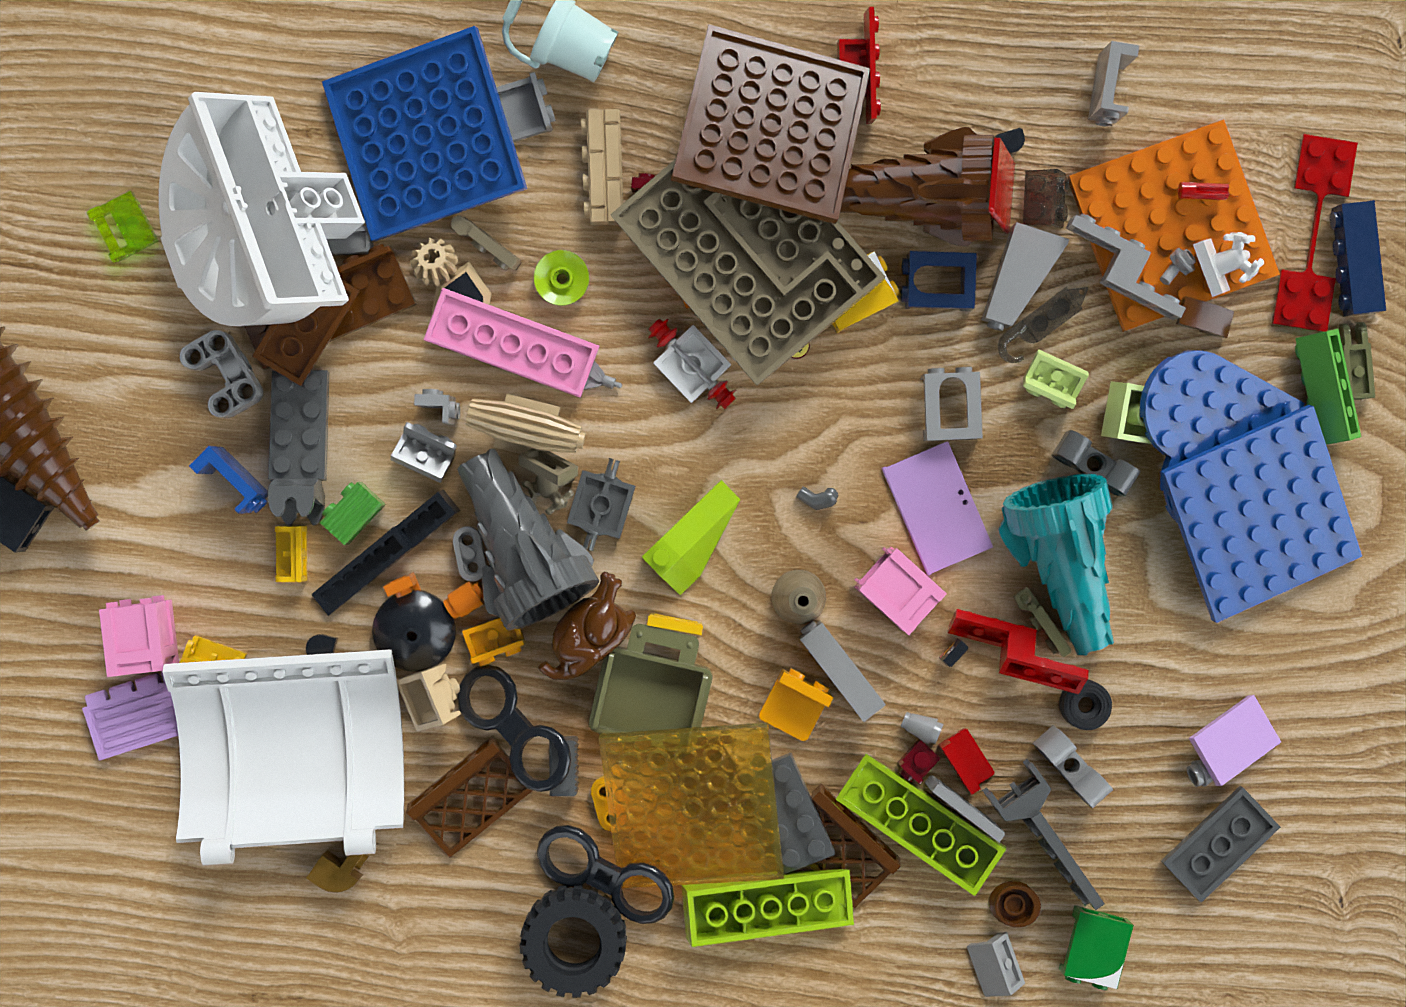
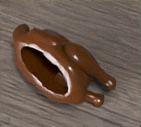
(589, 631)

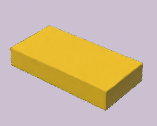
(674, 623)

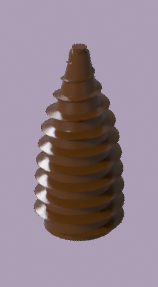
(33, 447)

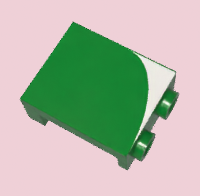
(1097, 948)

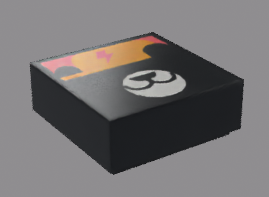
(954, 652)

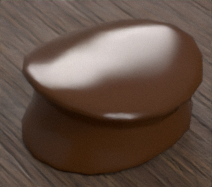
(1014, 904)

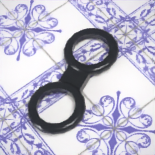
(514, 728)
(605, 875)

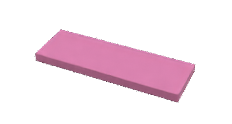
(511, 342)

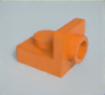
(402, 585)

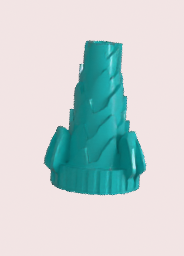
(1063, 531)

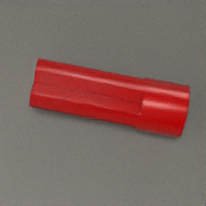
(1211, 191)

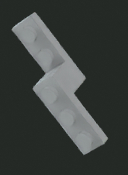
(1125, 266)

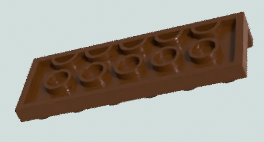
(381, 294)

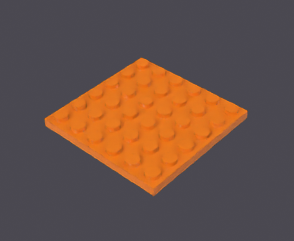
(1142, 202)

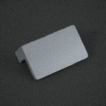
(996, 966)

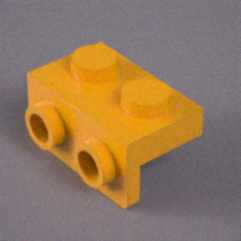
(492, 639)

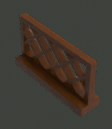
(450, 784)
(860, 836)

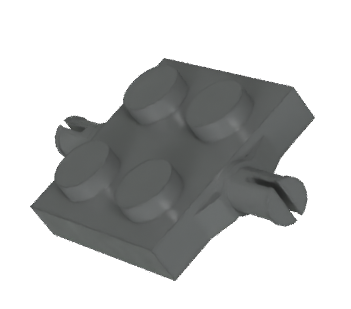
(601, 504)

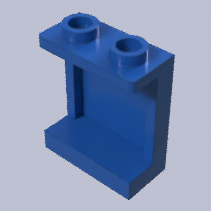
(219, 459)

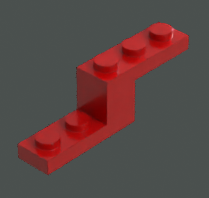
(1018, 651)

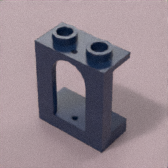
(916, 299)

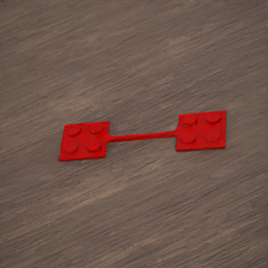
(1325, 169)

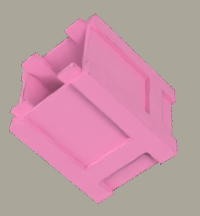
(900, 590)
(138, 636)

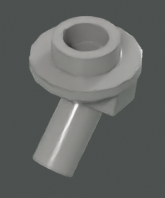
(1182, 261)

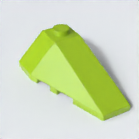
(688, 545)

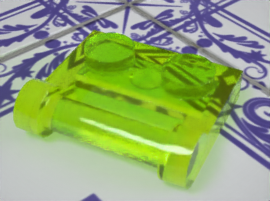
(131, 223)

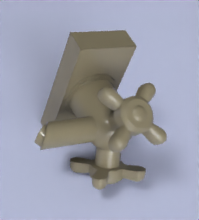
(551, 475)

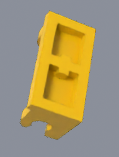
(291, 553)
(204, 650)

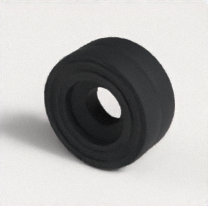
(1096, 716)

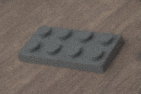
(800, 825)
(1220, 844)

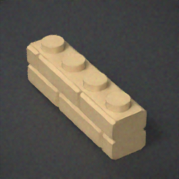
(604, 165)

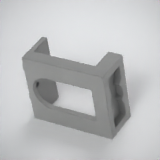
(932, 405)

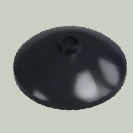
(424, 616)

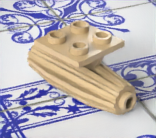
(524, 425)

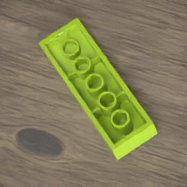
(921, 824)
(767, 907)

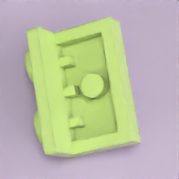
(1054, 379)

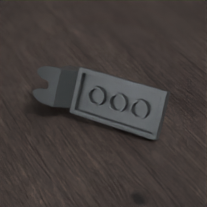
(298, 446)
(1025, 803)

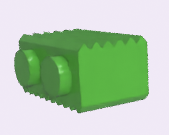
(352, 512)

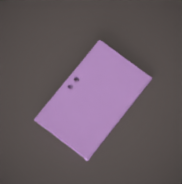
(936, 508)

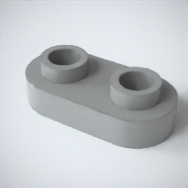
(467, 554)

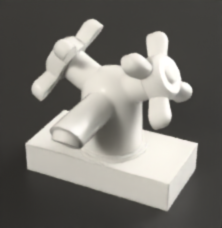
(1218, 264)

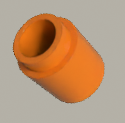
(464, 600)

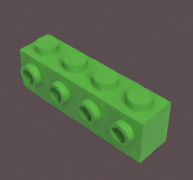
(1328, 385)

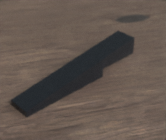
(386, 552)

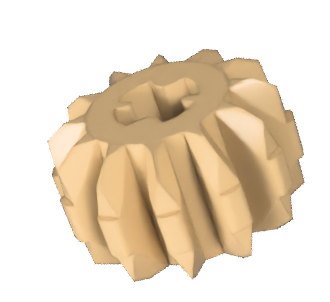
(444, 262)

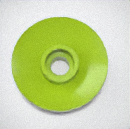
(559, 263)

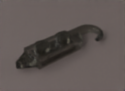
(1043, 320)

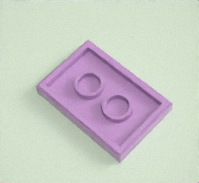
(1235, 740)

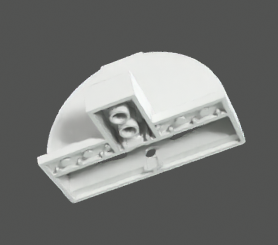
(245, 219)

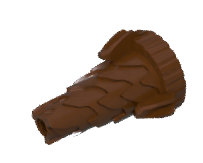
(936, 190)

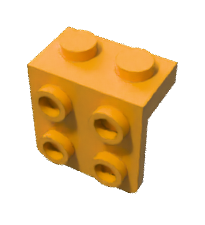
(795, 704)

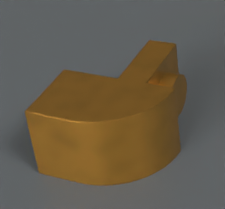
(336, 875)

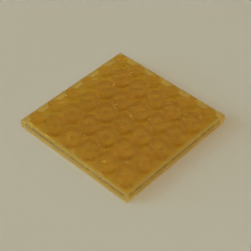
(694, 803)

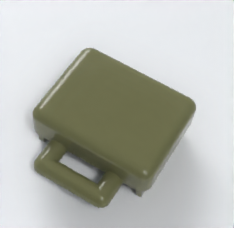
(651, 690)

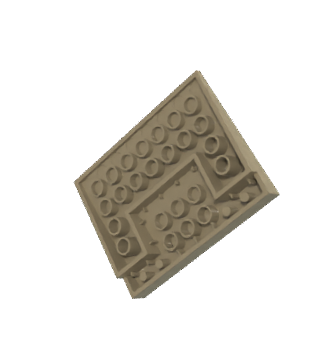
(748, 269)

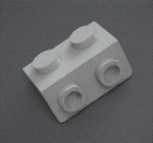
(435, 399)
(424, 452)

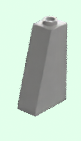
(1022, 268)
(841, 670)

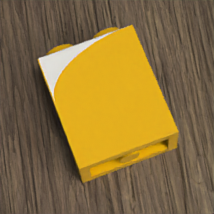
(878, 299)

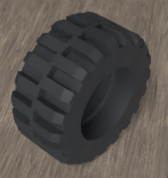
(567, 976)

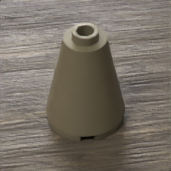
(790, 588)

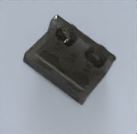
(1045, 198)

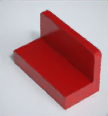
(967, 759)

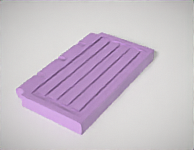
(130, 716)

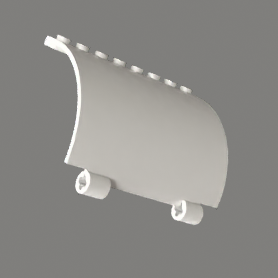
(288, 751)

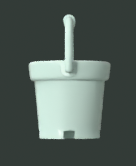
(567, 39)

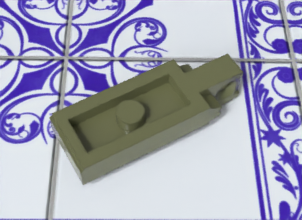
(1041, 621)

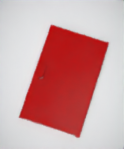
(1001, 185)

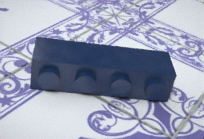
(1358, 258)

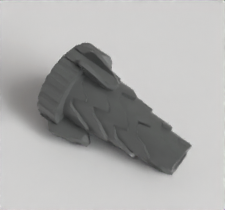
(530, 566)

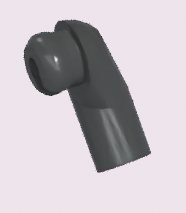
(818, 501)

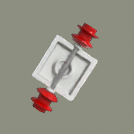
(692, 363)

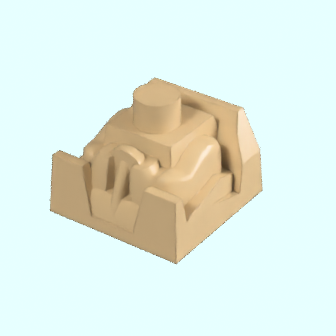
(430, 697)

